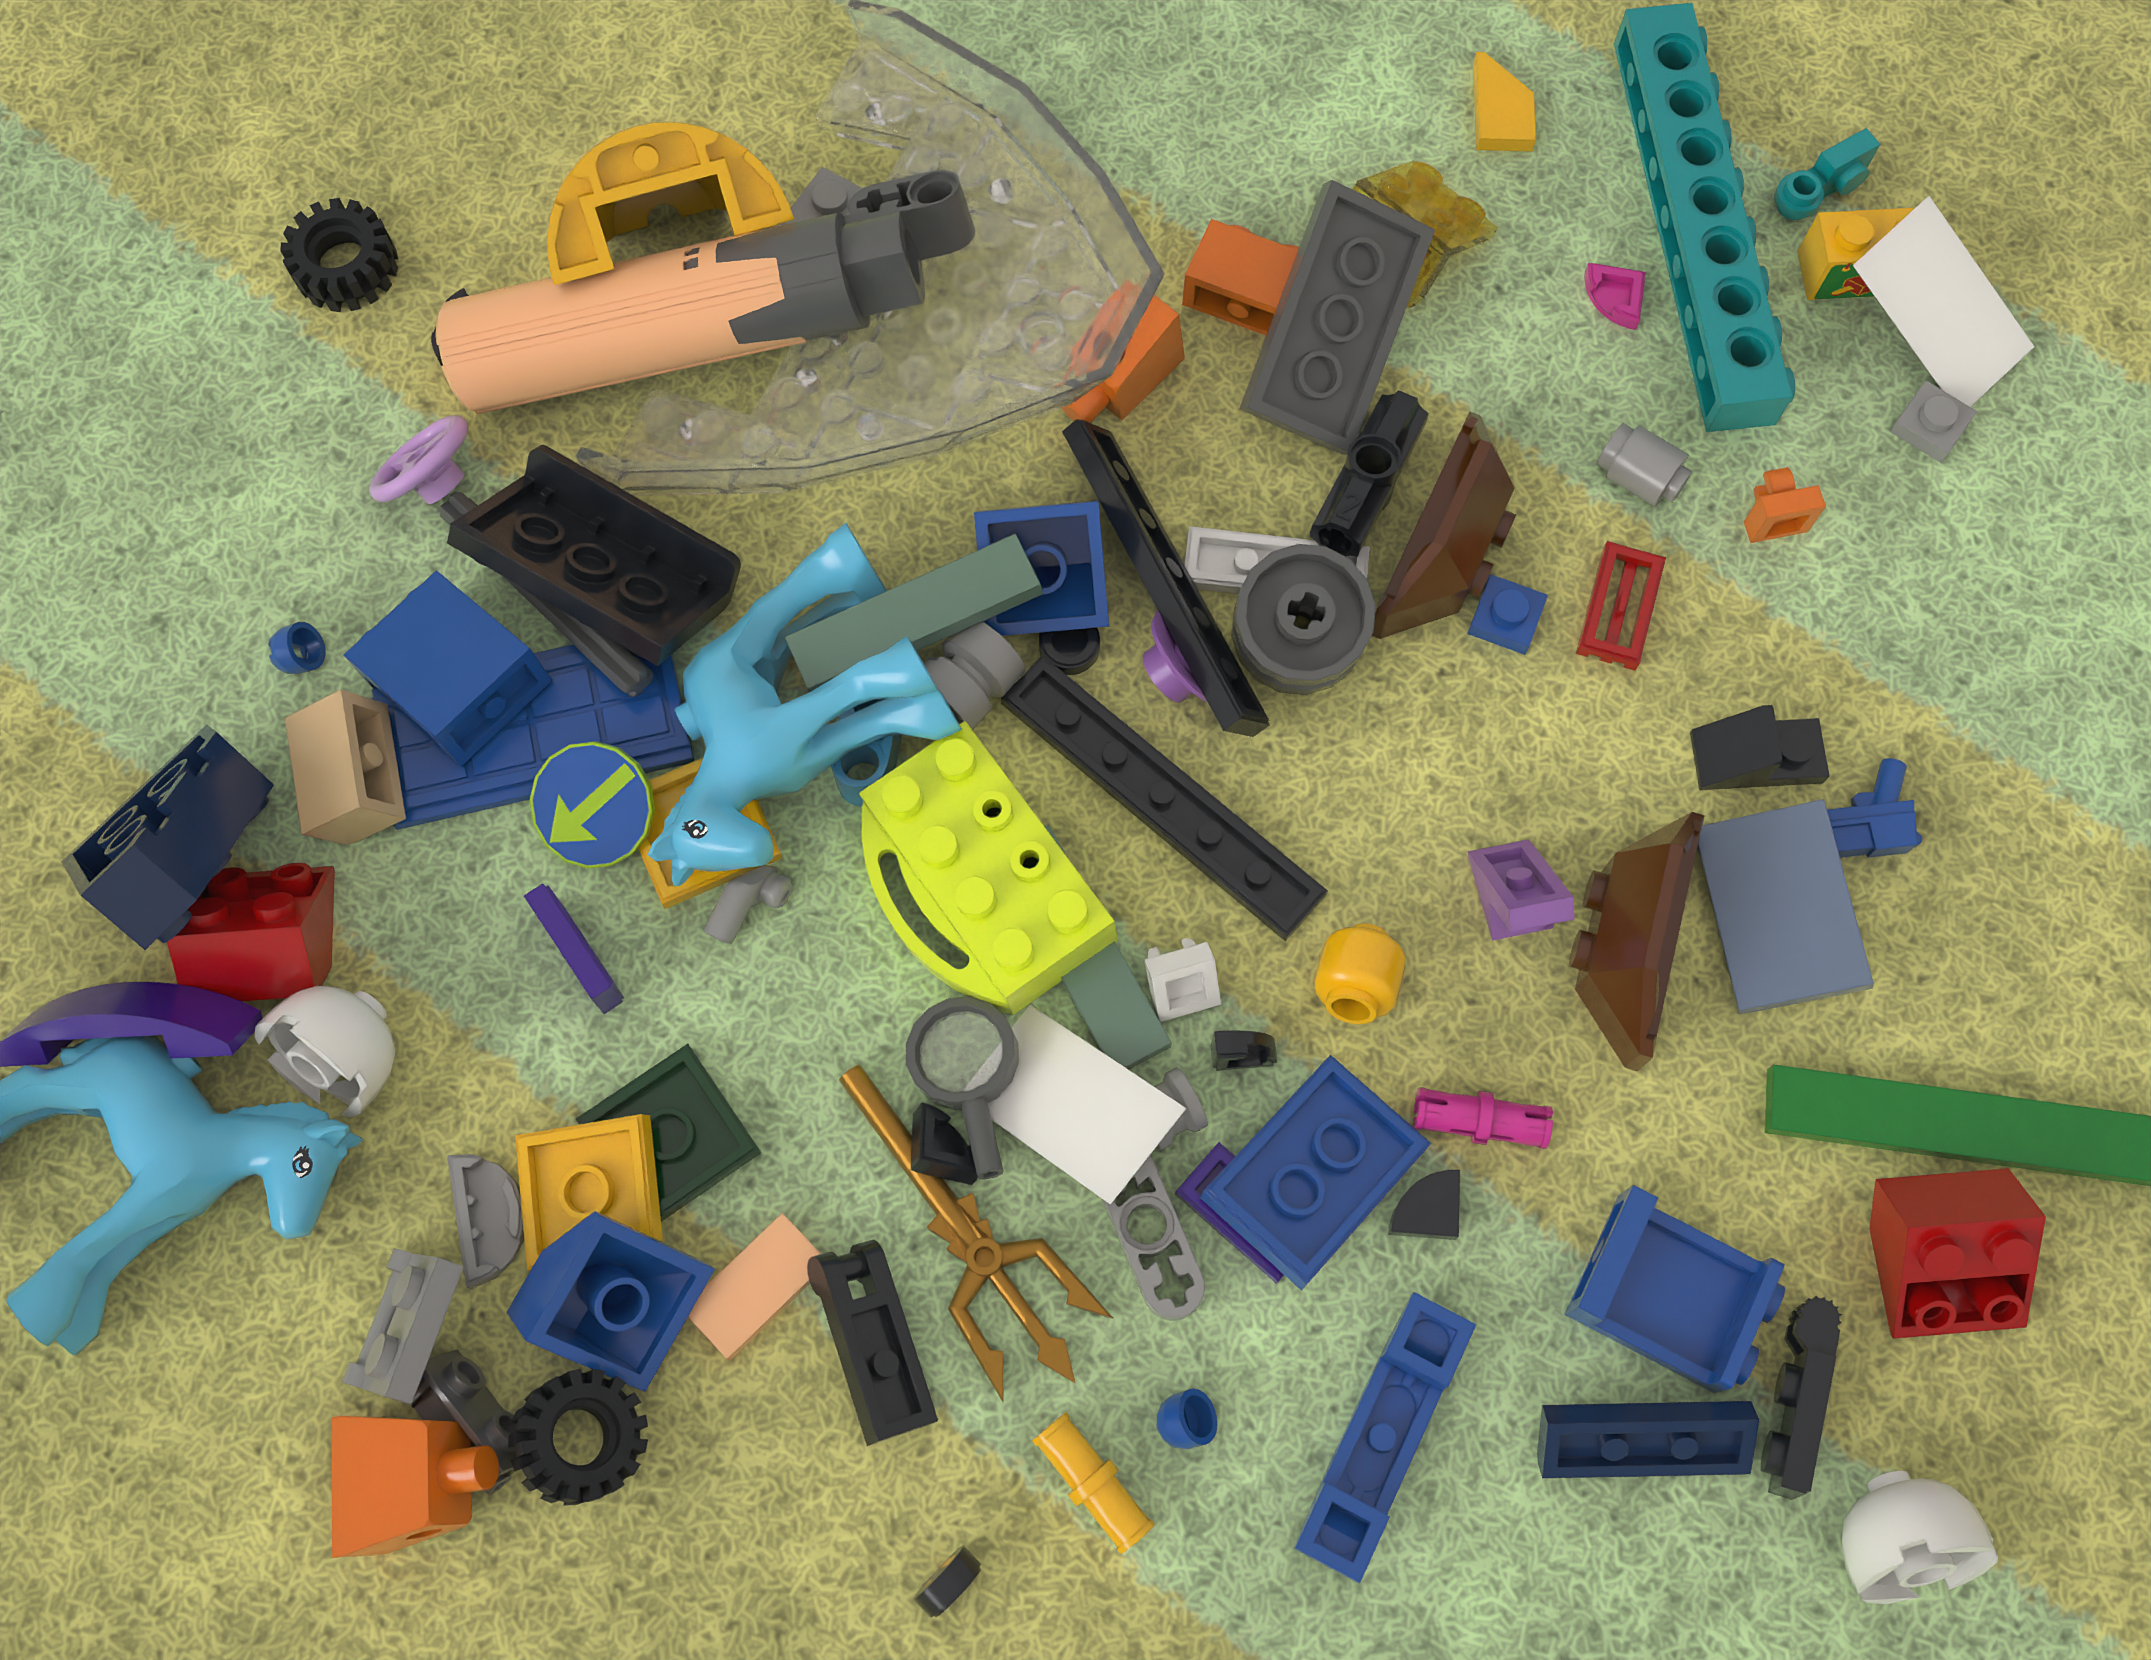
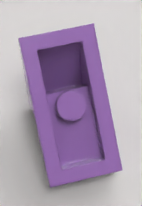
(1519, 890)

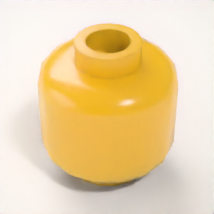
(1359, 973)

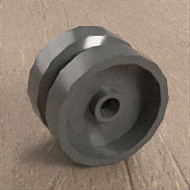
(1310, 584)

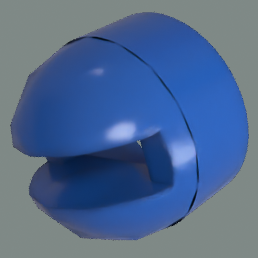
(297, 636)
(1187, 1419)

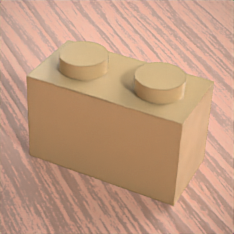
(344, 768)

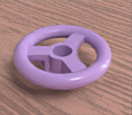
(423, 464)

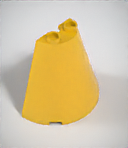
(648, 167)

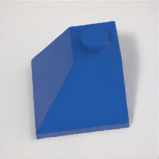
(609, 1298)

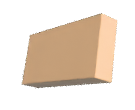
(754, 1287)

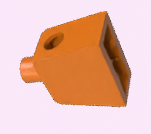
(1147, 361)
(402, 1482)

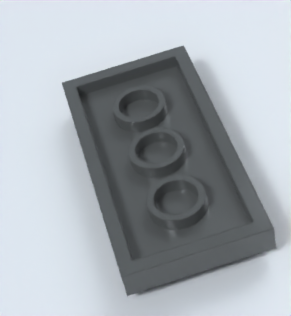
(1337, 318)

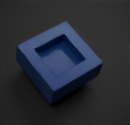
(1507, 614)

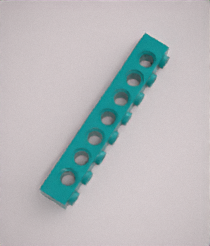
(1702, 219)

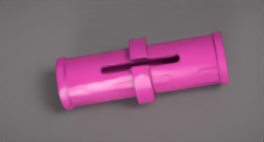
(1483, 1117)

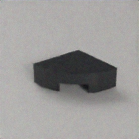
(1237, 1050)
(939, 1147)
(1429, 1208)

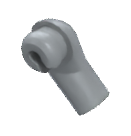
(741, 895)

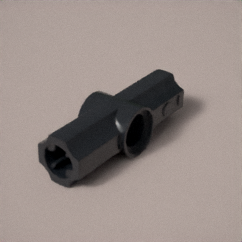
(1369, 474)

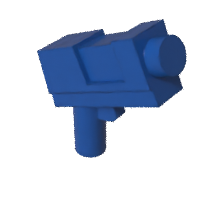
(1876, 820)

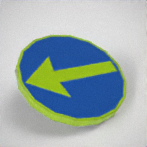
(592, 804)

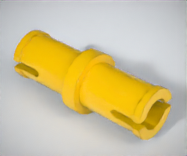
(1093, 1483)

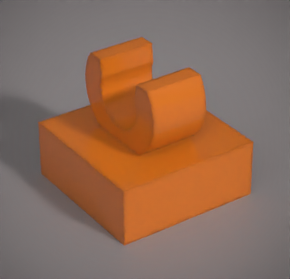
(1782, 508)

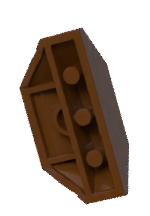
(1451, 536)
(1634, 936)

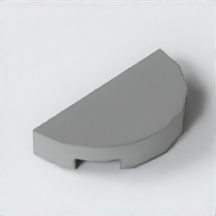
(486, 1217)

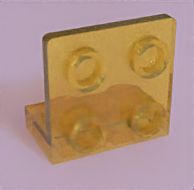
(1419, 193)

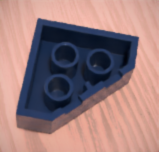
(169, 839)

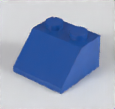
(1067, 559)

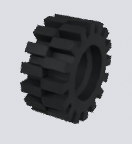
(327, 230)
(535, 1444)

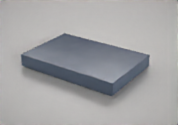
(1783, 908)

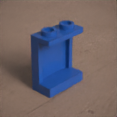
(449, 667)
(1676, 1294)

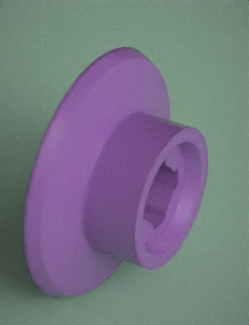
(1167, 665)

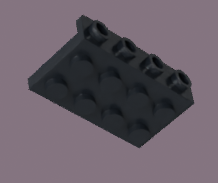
(600, 555)

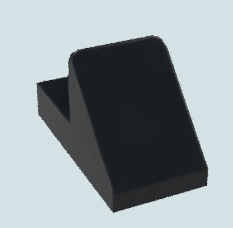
(1759, 751)

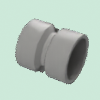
(974, 668)

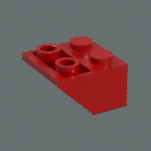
(258, 933)
(1955, 1251)

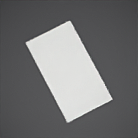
(1943, 304)
(1081, 1107)

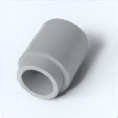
(1645, 464)

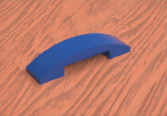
(1383, 1437)

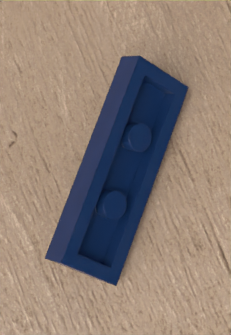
(1647, 1439)

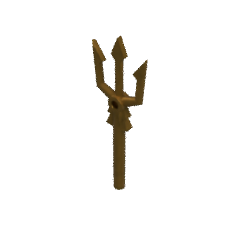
(973, 1243)

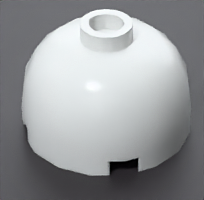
(331, 1035)
(1912, 1537)

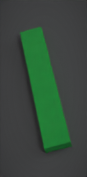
(1958, 1124)

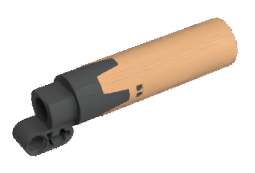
(703, 299)

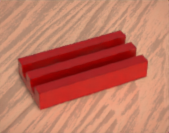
(1608, 649)

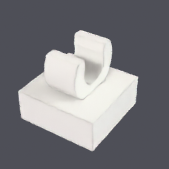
(1182, 980)

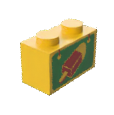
(1836, 244)

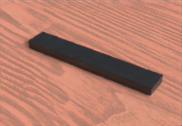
(1167, 580)
(1164, 798)

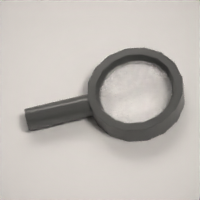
(962, 1060)

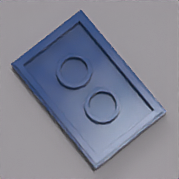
(1315, 1171)

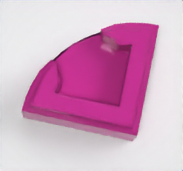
(1617, 292)

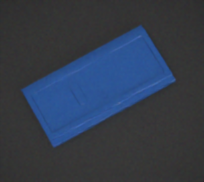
(572, 709)

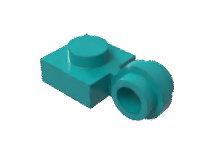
(1836, 169)

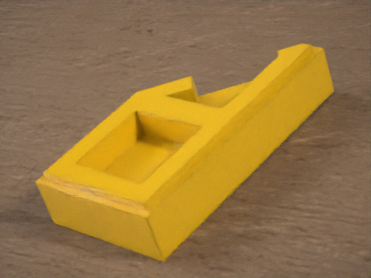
(1502, 108)

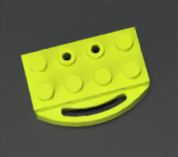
(970, 879)

